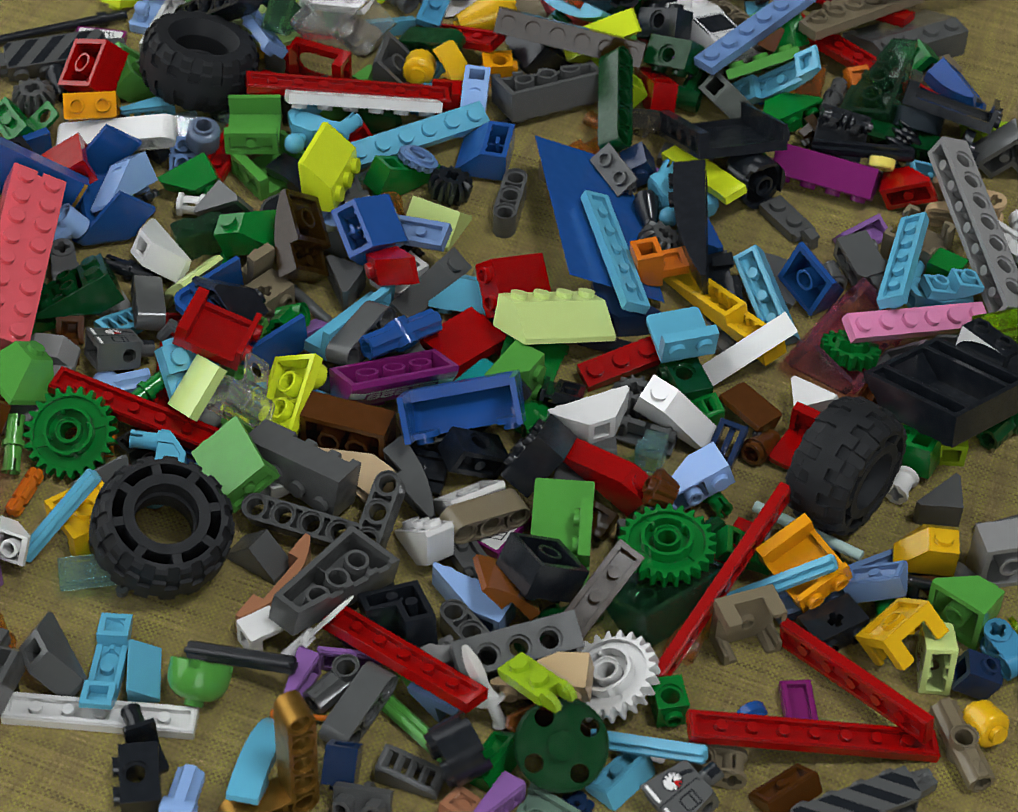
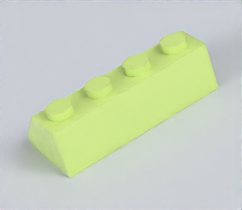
(554, 316)

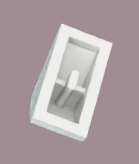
(811, 394)

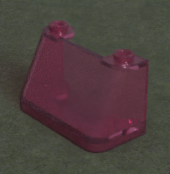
(815, 362)

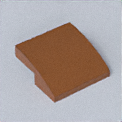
(500, 587)

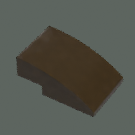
(300, 238)

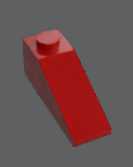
(660, 89)
(613, 476)

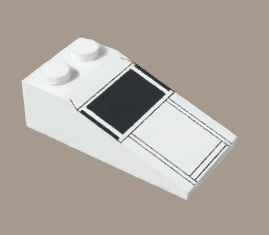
(711, 24)

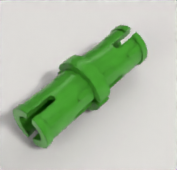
(13, 444)

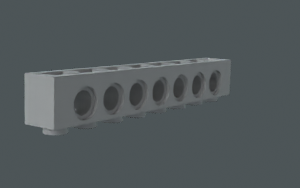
(976, 222)

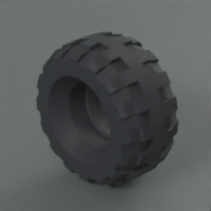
(196, 60)
(846, 464)
(155, 566)

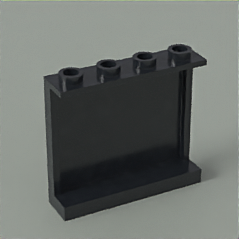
(729, 137)

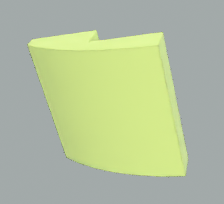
(200, 271)
(197, 387)

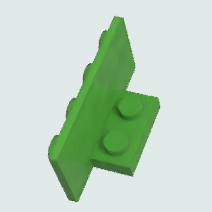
(565, 512)

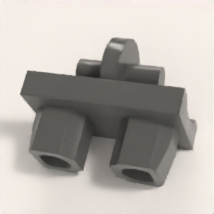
(361, 798)

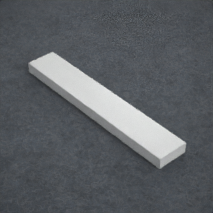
(64, 713)

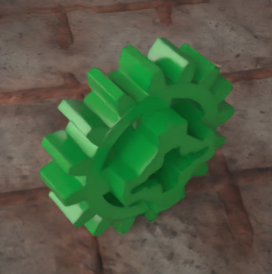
(853, 355)

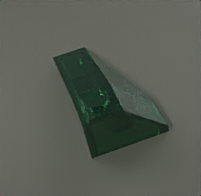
(884, 83)
(657, 610)

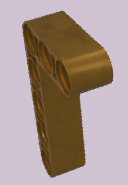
(297, 761)

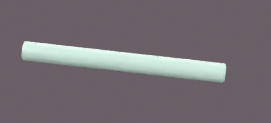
(834, 543)

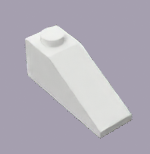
(671, 408)

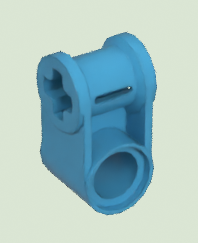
(1001, 643)

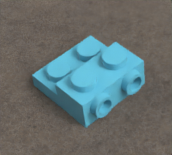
(173, 364)

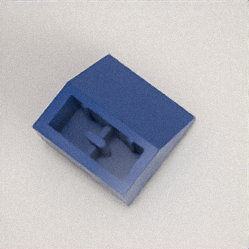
(487, 150)
(369, 226)

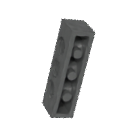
(560, 626)

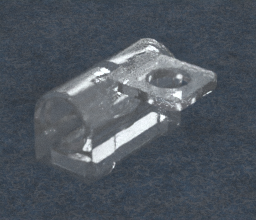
(244, 397)

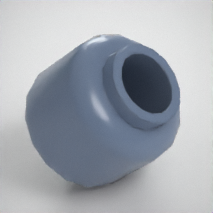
(203, 136)

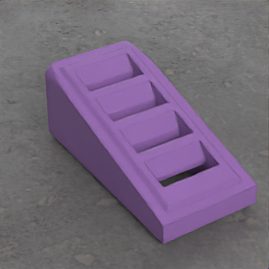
(307, 671)
(503, 795)

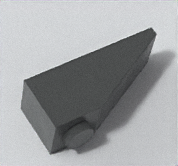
(432, 282)

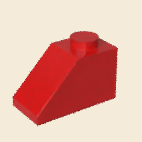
(906, 186)
(391, 267)

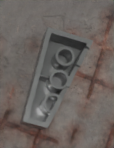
(545, 92)
(307, 471)
(341, 570)

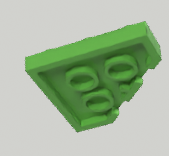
(760, 61)

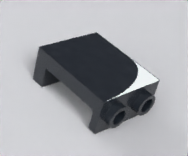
(987, 342)

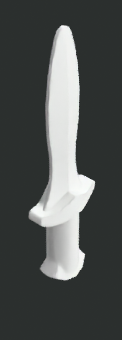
(307, 636)
(477, 673)

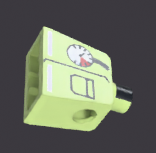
(943, 651)

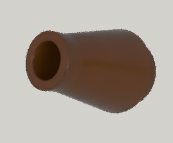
(758, 448)

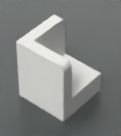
(256, 628)

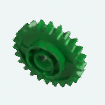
(53, 421)
(671, 542)

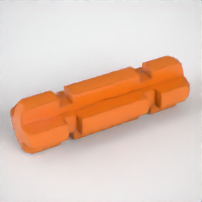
(24, 491)

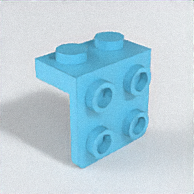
(681, 334)

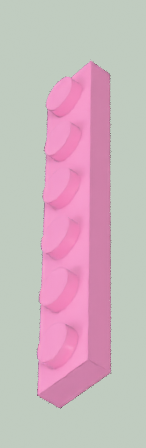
(909, 322)

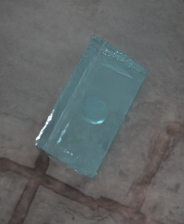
(81, 573)

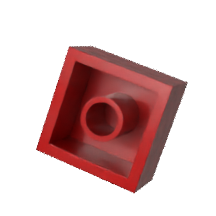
(93, 66)

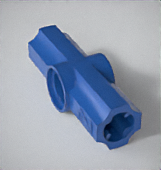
(400, 334)

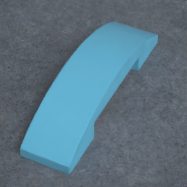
(586, 13)
(782, 79)
(108, 662)
(253, 765)

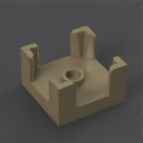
(931, 243)
(746, 616)

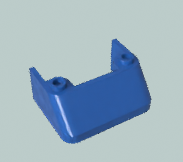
(124, 213)
(283, 341)
(461, 404)

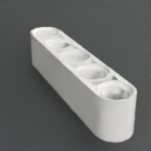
(154, 130)

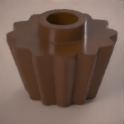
(660, 489)

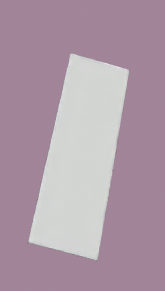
(749, 348)

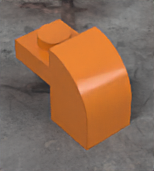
(654, 263)

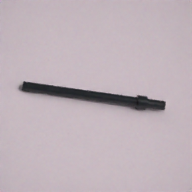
(100, 19)

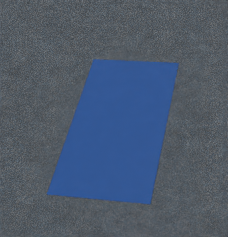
(567, 177)

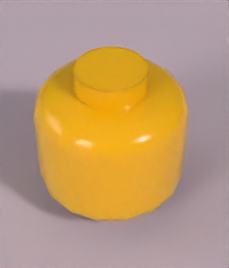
(419, 67)
(988, 721)

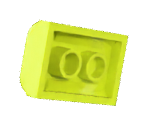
(290, 385)

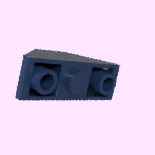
(624, 322)

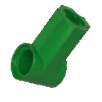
(286, 313)

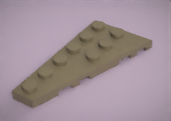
(845, 14)

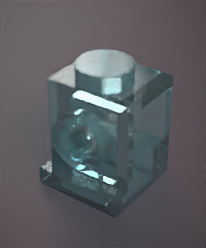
(651, 451)

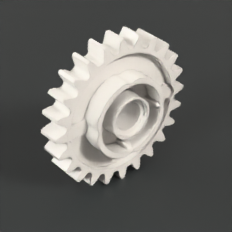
(622, 674)

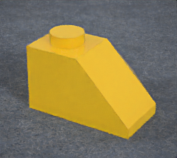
(929, 550)

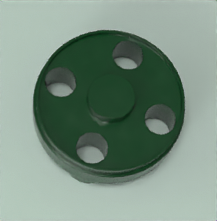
(561, 746)

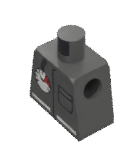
(115, 348)
(684, 788)

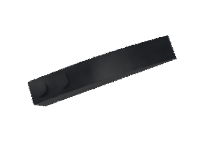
(691, 213)

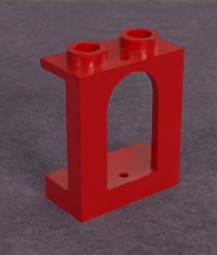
(340, 67)

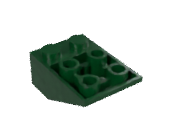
(81, 291)

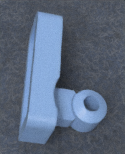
(144, 14)

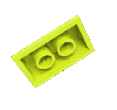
(328, 167)

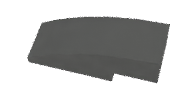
(412, 475)

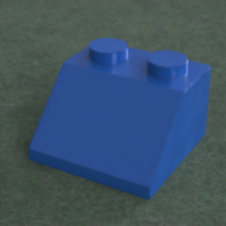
(809, 281)

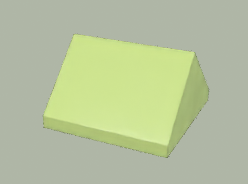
(432, 211)

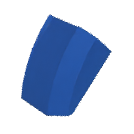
(949, 82)

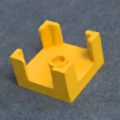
(78, 525)
(902, 618)

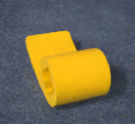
(452, 61)

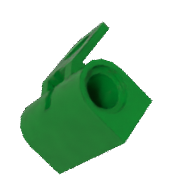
(15, 123)

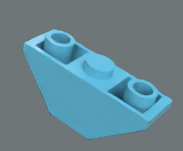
(459, 297)

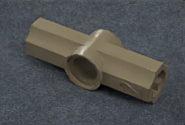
(962, 745)

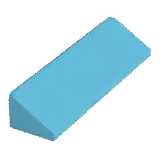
(762, 286)

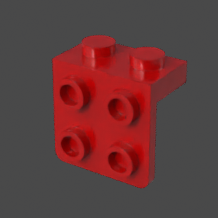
(801, 419)

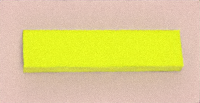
(720, 183)

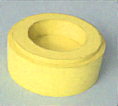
(882, 163)

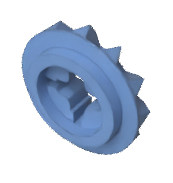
(417, 158)

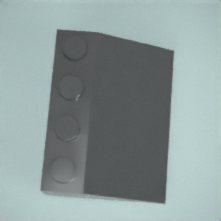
(937, 30)

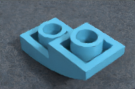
(958, 284)

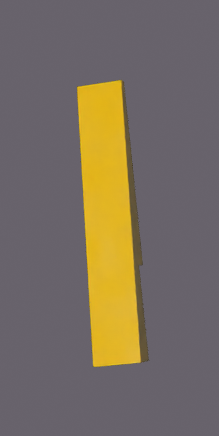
(724, 310)

